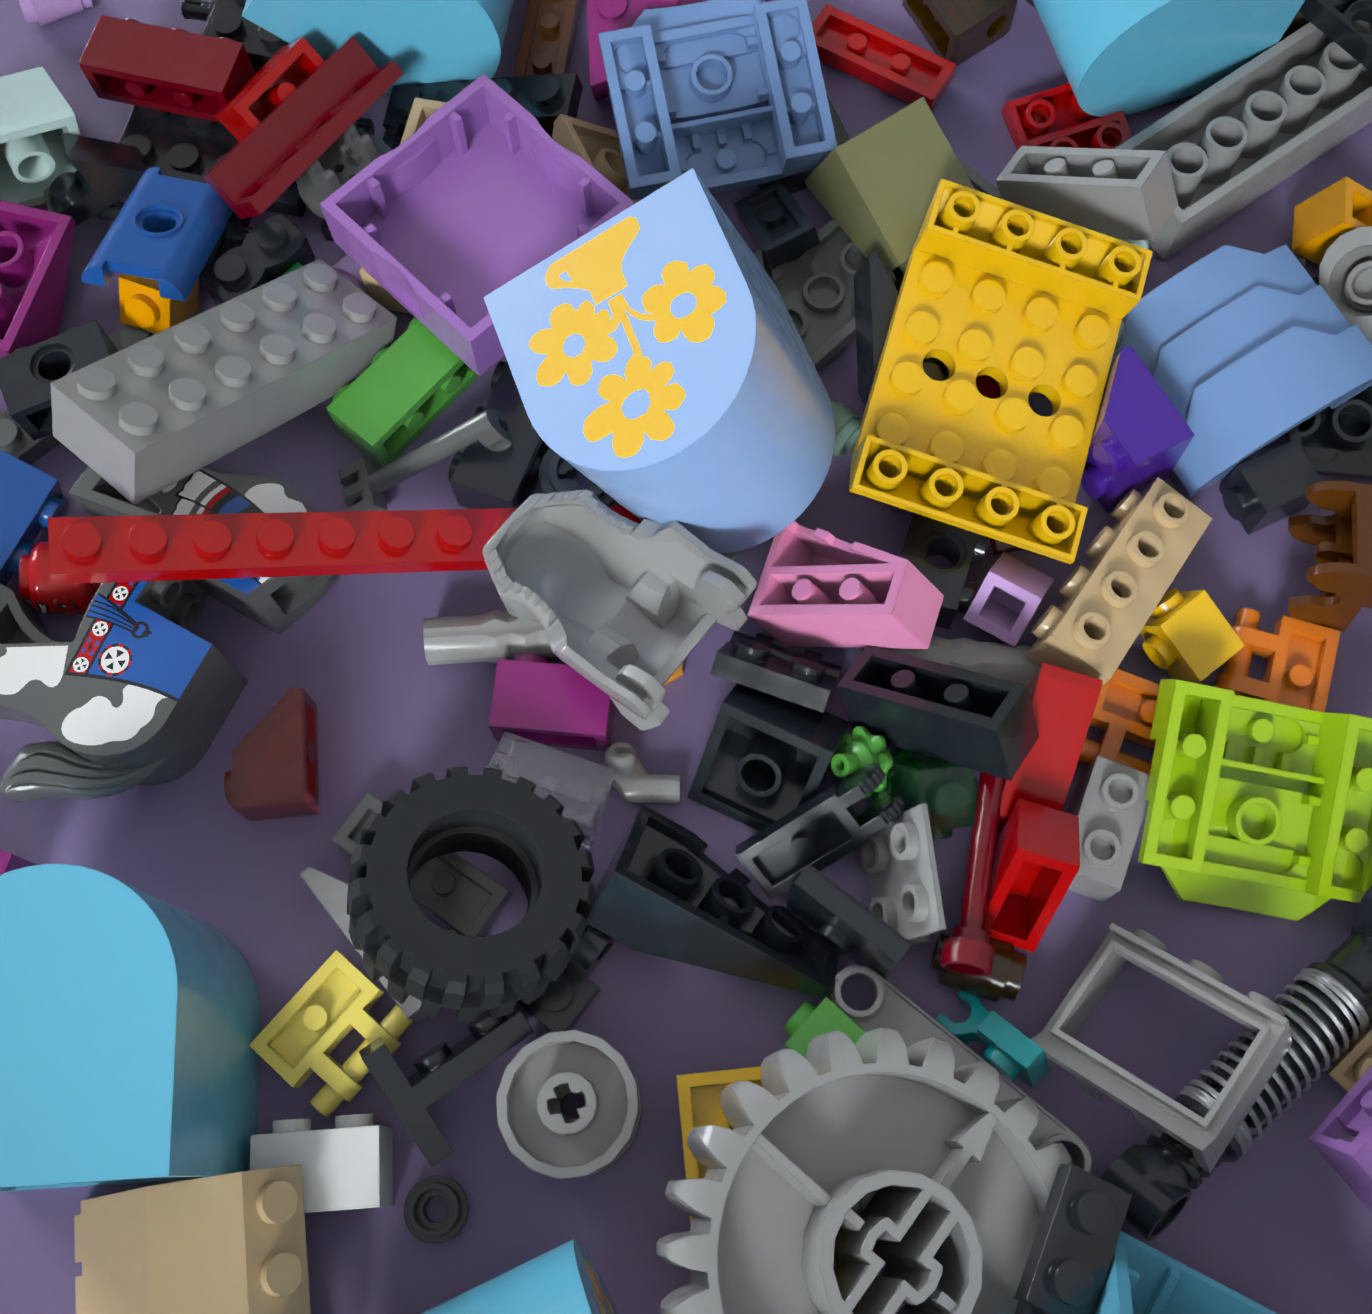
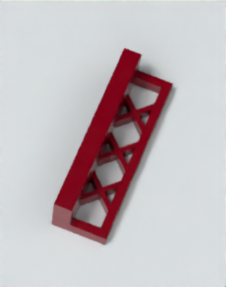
(300, 129)

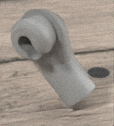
(635, 782)

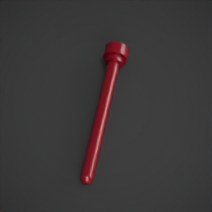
(969, 947)

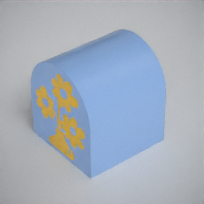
(671, 370)

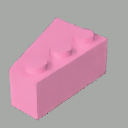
(842, 594)

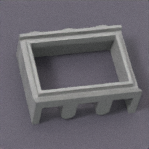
(1150, 1107)

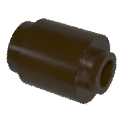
(1003, 982)

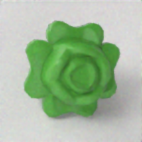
(858, 751)

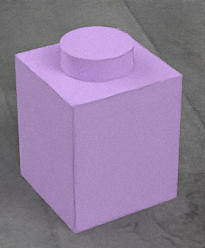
(1008, 599)

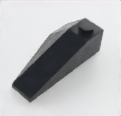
(684, 907)

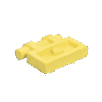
(315, 1024)

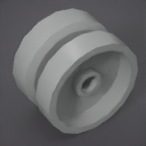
(533, 1096)

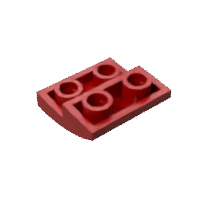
(1057, 120)

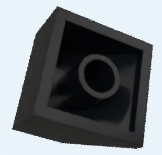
(765, 757)

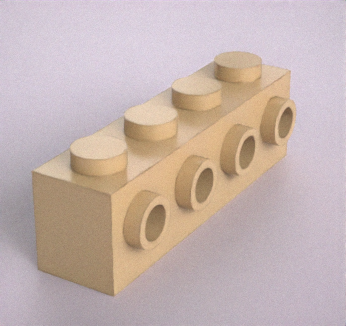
(1120, 584)

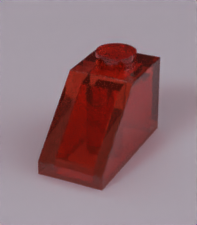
(277, 763)

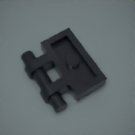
(777, 670)

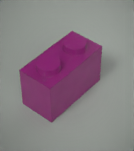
(549, 705)

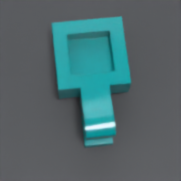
(1005, 1045)

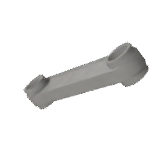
(898, 1012)

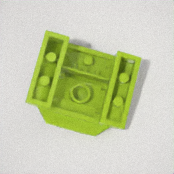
(1258, 801)

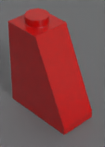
(1063, 712)

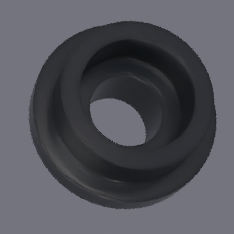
(416, 1209)

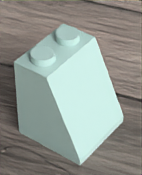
(30, 136)

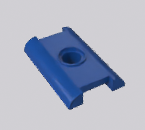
(162, 234)

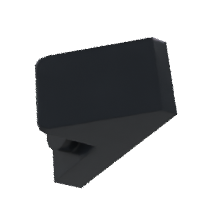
(103, 176)

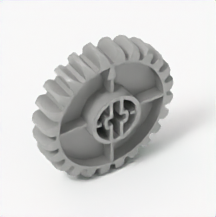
(823, 1131)

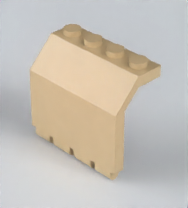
(196, 1247)

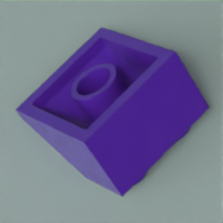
(1134, 434)

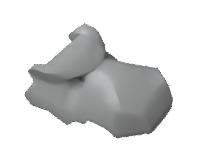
(614, 593)

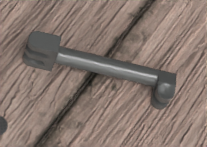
(368, 483)

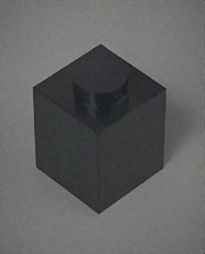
(1269, 487)

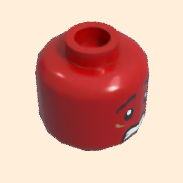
(48, 597)

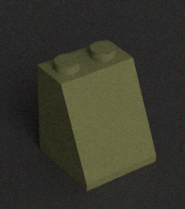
(886, 181)

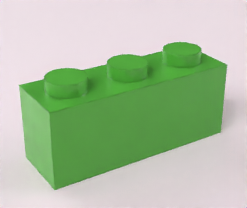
(399, 394)

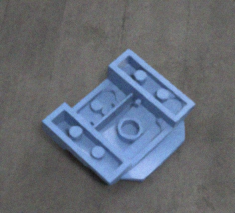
(718, 93)
(1244, 355)

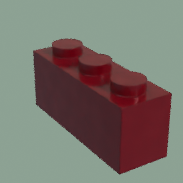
(164, 67)

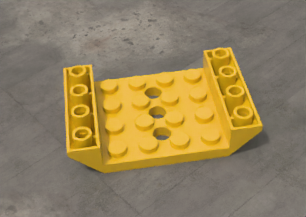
(1039, 314)

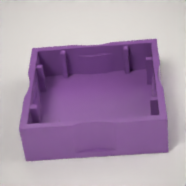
(466, 212)

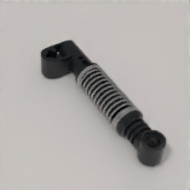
(1321, 1012)

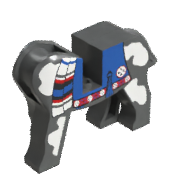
(135, 688)

